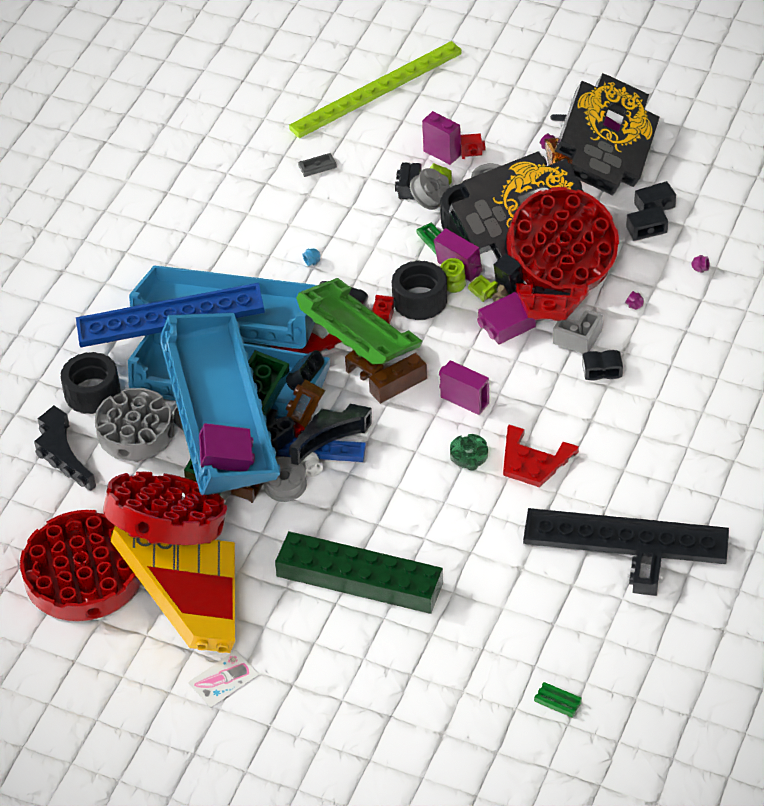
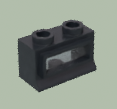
(646, 572)

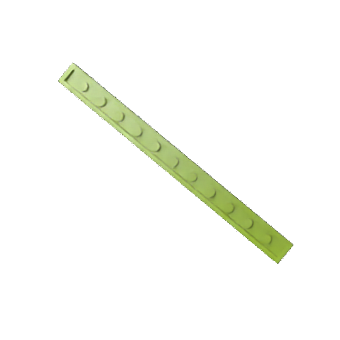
(374, 89)

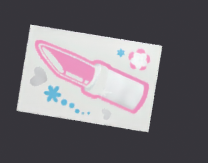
(223, 678)

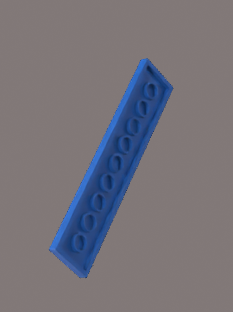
(151, 317)

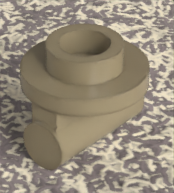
(501, 293)

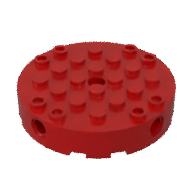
(567, 216)
(159, 513)
(75, 568)

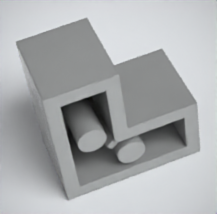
(578, 334)

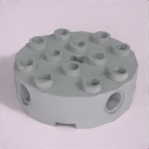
(134, 424)

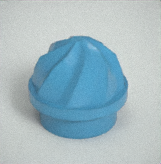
(311, 256)

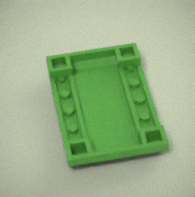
(354, 323)

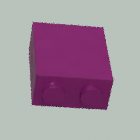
(441, 137)
(450, 245)
(505, 319)
(464, 387)
(226, 447)

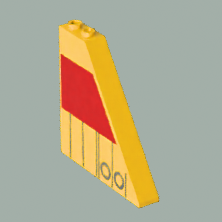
(189, 585)

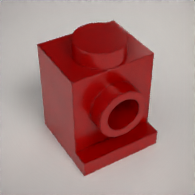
(472, 145)
(384, 307)

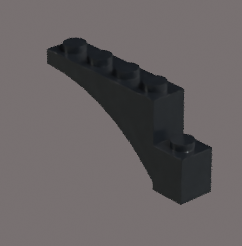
(328, 427)
(56, 450)

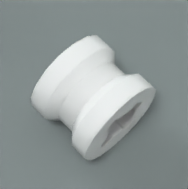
(312, 465)

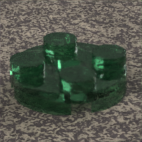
(469, 460)

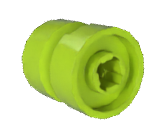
(455, 274)

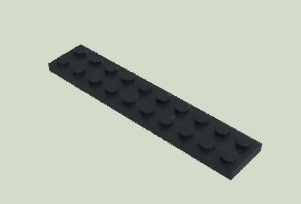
(626, 535)

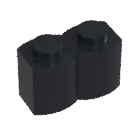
(602, 365)

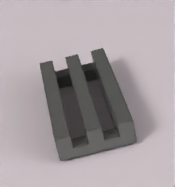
(317, 164)

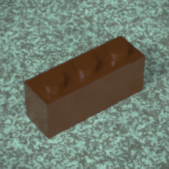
(397, 378)

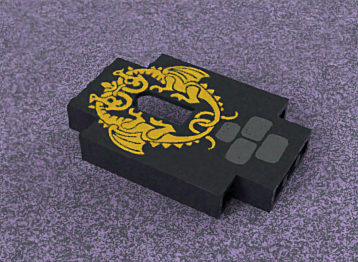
(598, 152)
(493, 198)

